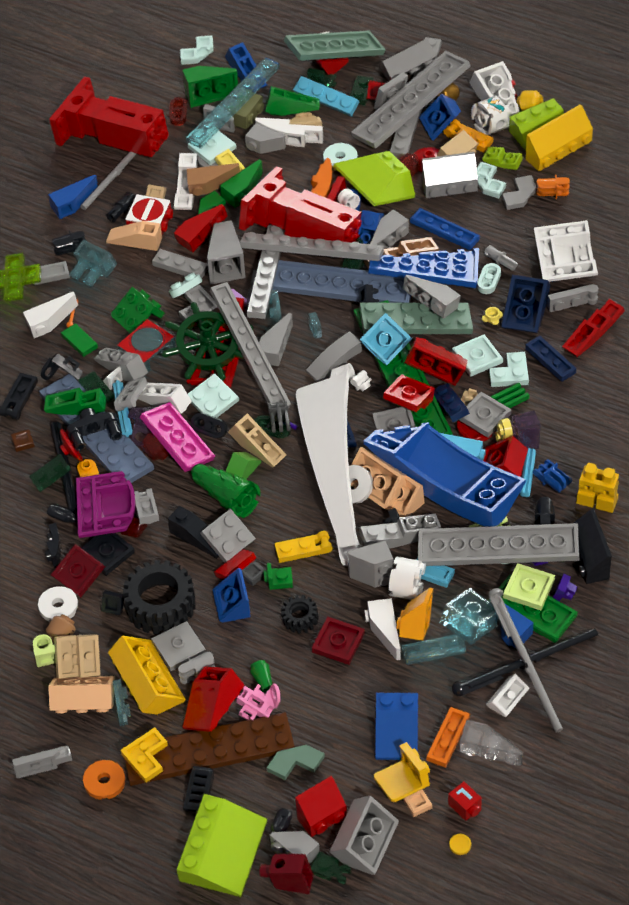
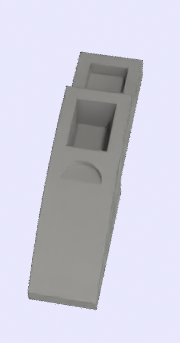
(400, 533)

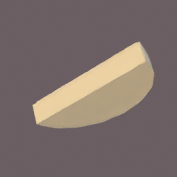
(306, 118)

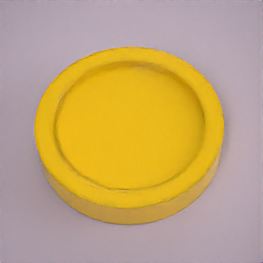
(460, 844)

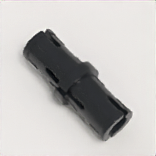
(120, 207)

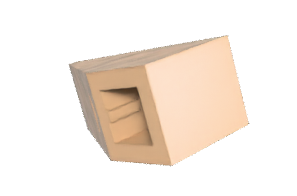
(138, 235)

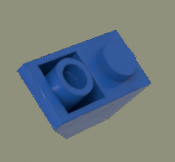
(369, 225)

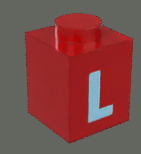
(465, 801)

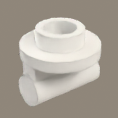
(361, 381)

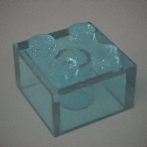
(469, 616)

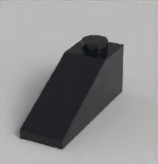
(188, 528)

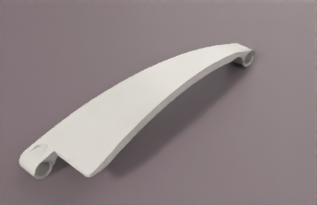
(324, 425)

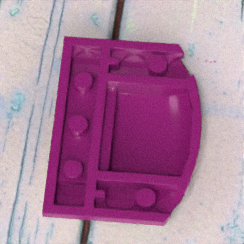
(104, 504)

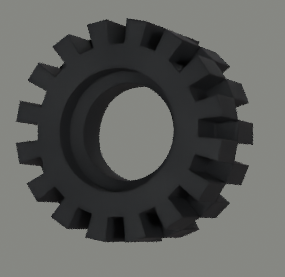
(299, 623)

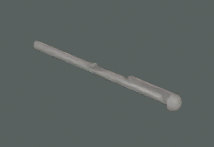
(115, 172)
(511, 631)

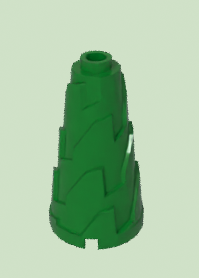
(227, 489)

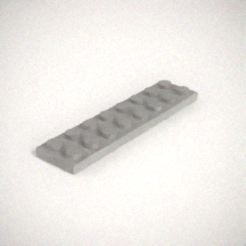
(410, 99)
(498, 544)

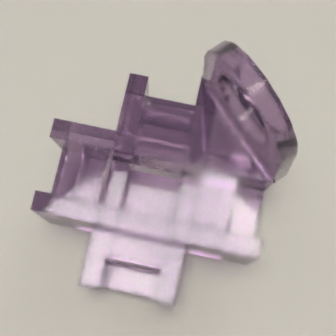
(139, 425)

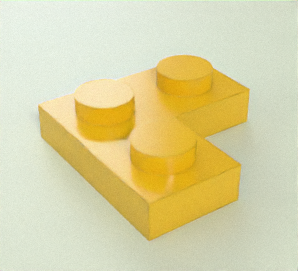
(141, 751)

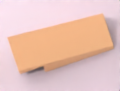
(390, 485)

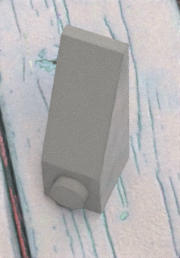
(275, 340)

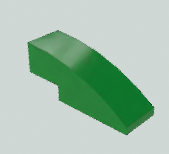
(75, 401)

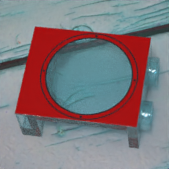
(147, 341)

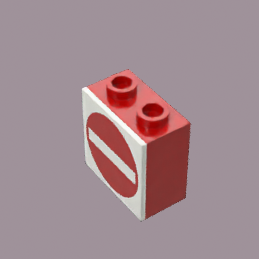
(150, 210)

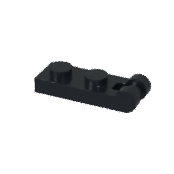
(18, 396)

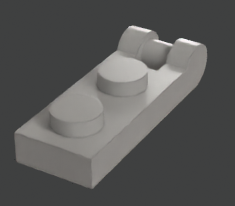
(573, 298)
(130, 394)
(146, 507)

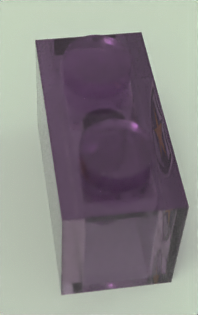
(527, 429)

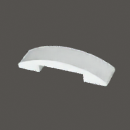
(183, 199)

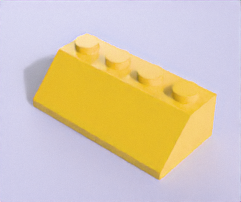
(558, 138)
(145, 675)

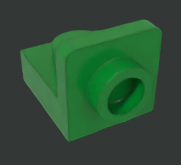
(278, 577)

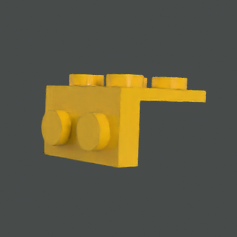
(405, 776)

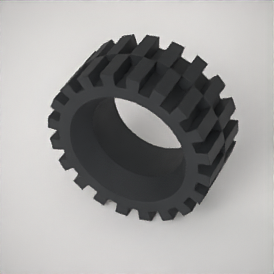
(159, 616)

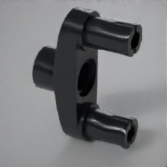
(92, 423)

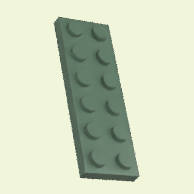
(334, 45)
(417, 318)

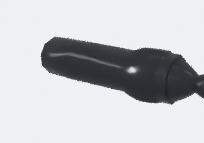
(62, 514)
(281, 820)

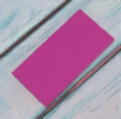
(177, 436)

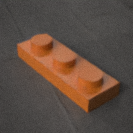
(447, 737)

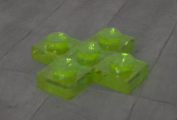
(17, 275)

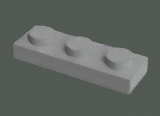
(179, 264)

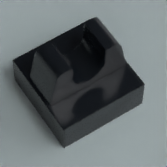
(366, 294)
(112, 603)

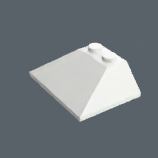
(565, 251)

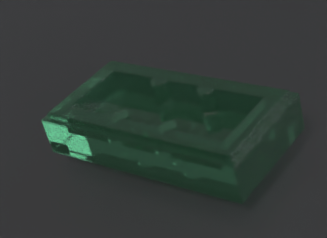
(93, 381)

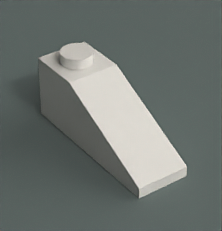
(48, 315)
(162, 393)
(383, 624)

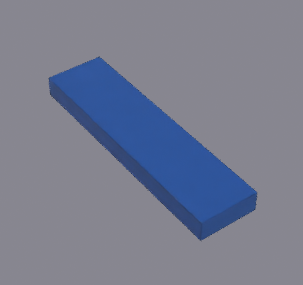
(444, 229)

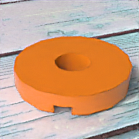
(101, 769)

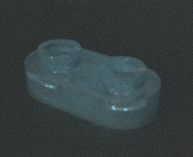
(275, 311)

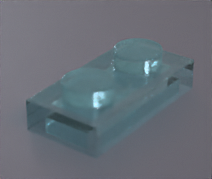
(122, 708)

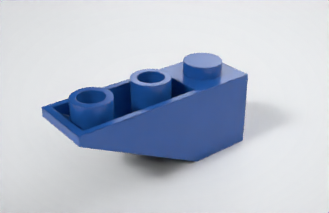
(68, 199)

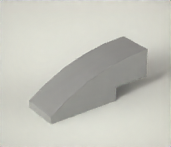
(334, 356)

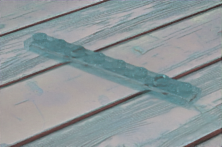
(233, 102)

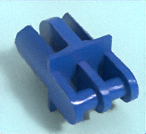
(553, 476)

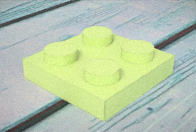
(529, 586)

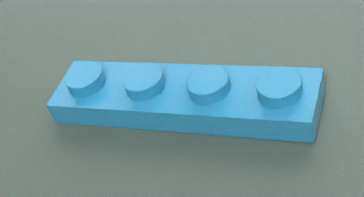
(327, 96)

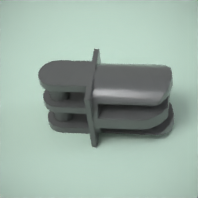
(279, 412)

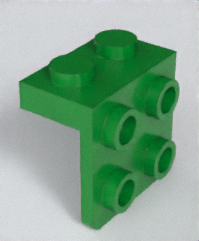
(136, 309)

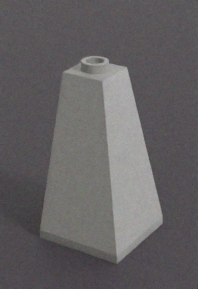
(225, 254)

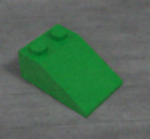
(208, 84)

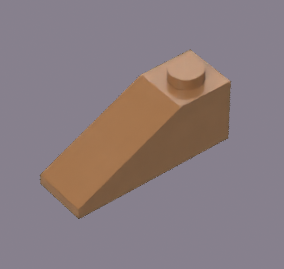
(207, 179)

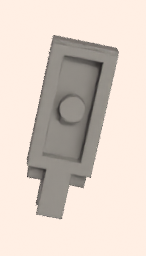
(41, 761)

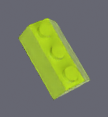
(532, 119)

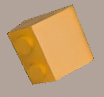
(416, 617)

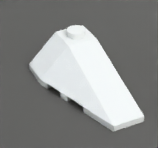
(495, 81)

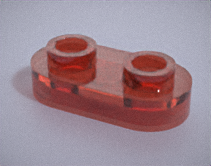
(178, 111)

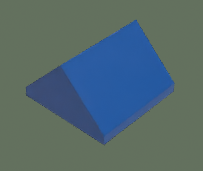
(232, 598)

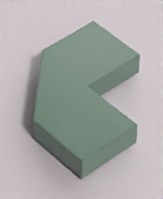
(303, 756)

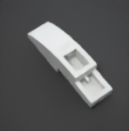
(294, 134)

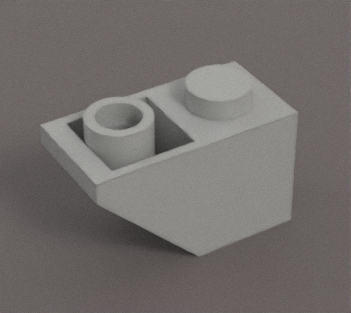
(294, 843)

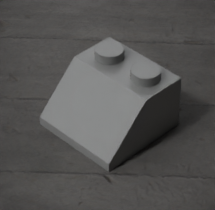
(371, 564)

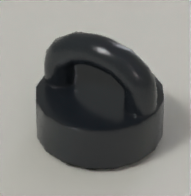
(394, 516)

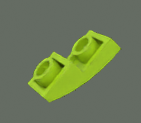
(497, 157)

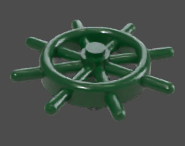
(206, 340)

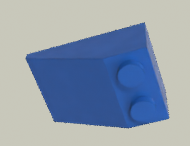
(395, 724)

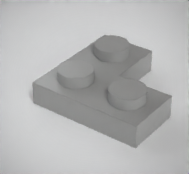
(203, 300)

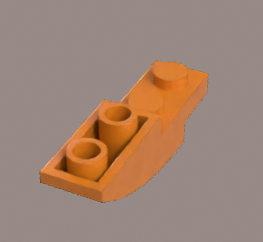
(323, 180)

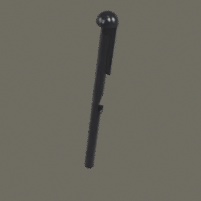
(496, 675)

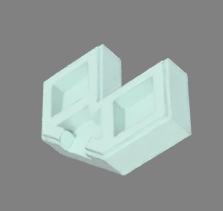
(195, 55)
(488, 185)

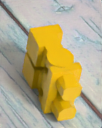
(599, 486)

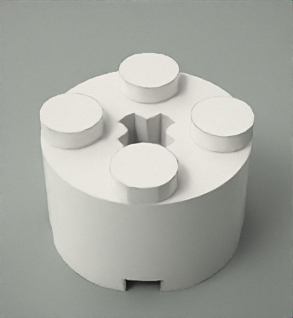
(406, 578)

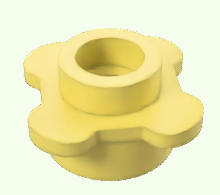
(492, 315)

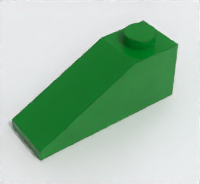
(286, 102)
(241, 184)

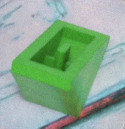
(242, 464)

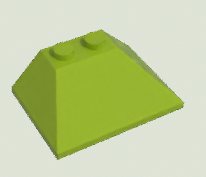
(378, 177)

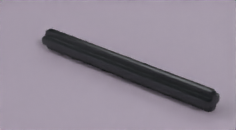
(67, 478)

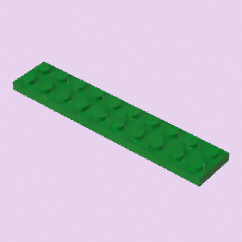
(396, 367)

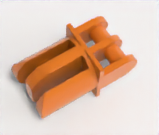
(553, 186)

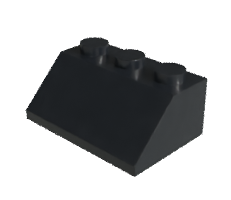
(593, 549)

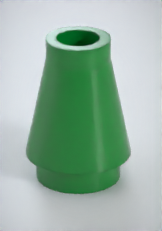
(261, 673)

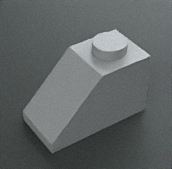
(264, 140)

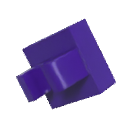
(565, 589)

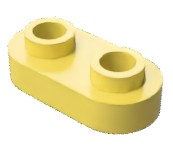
(504, 430)

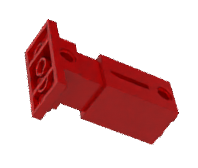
(112, 121)
(298, 213)

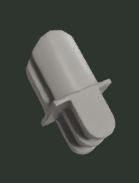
(192, 668)

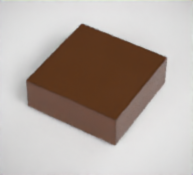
(22, 440)

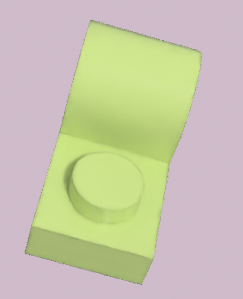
(46, 655)

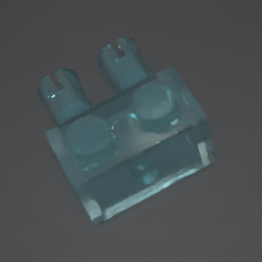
(94, 258)

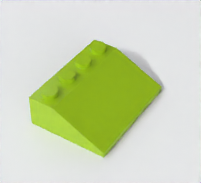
(221, 846)

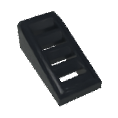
(201, 776)

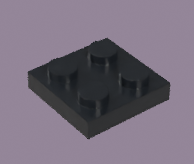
(109, 550)

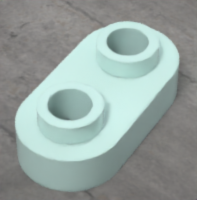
(489, 278)
(179, 288)

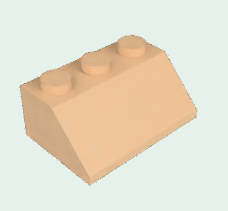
(81, 694)

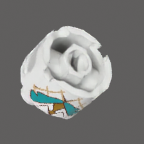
(490, 115)

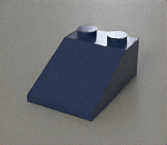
(525, 303)

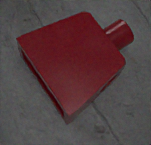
(289, 872)

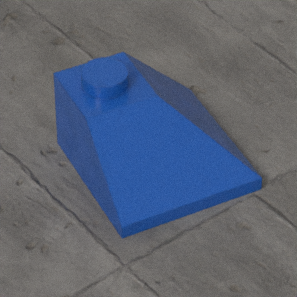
(439, 115)

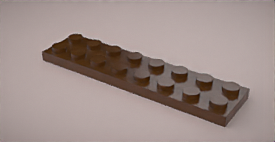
(221, 746)

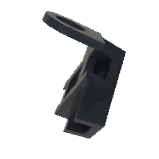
(58, 361)

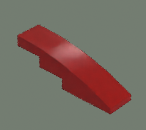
(593, 328)

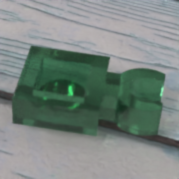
(320, 77)
(327, 867)

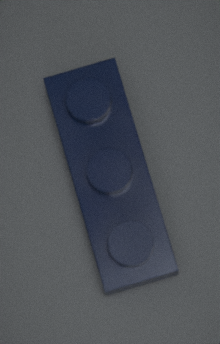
(550, 358)
(450, 402)

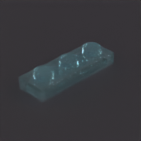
(433, 649)

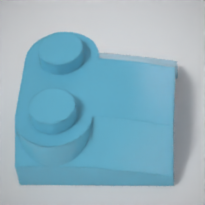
(385, 339)

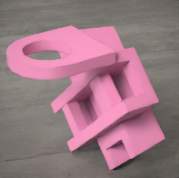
(267, 702)

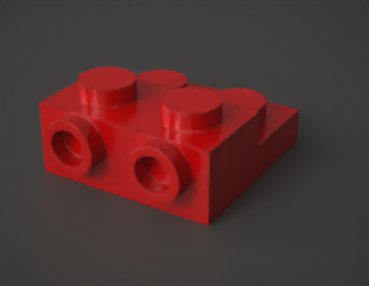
(409, 393)

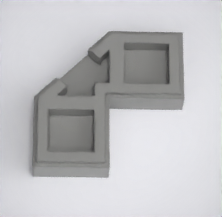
(516, 199)

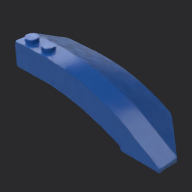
(448, 473)

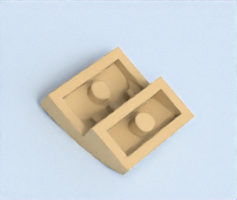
(77, 656)

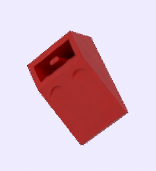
(211, 697)

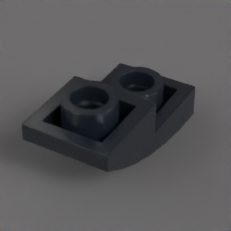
(54, 546)

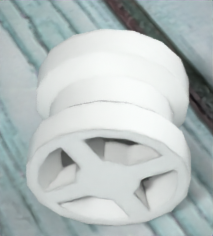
(348, 198)

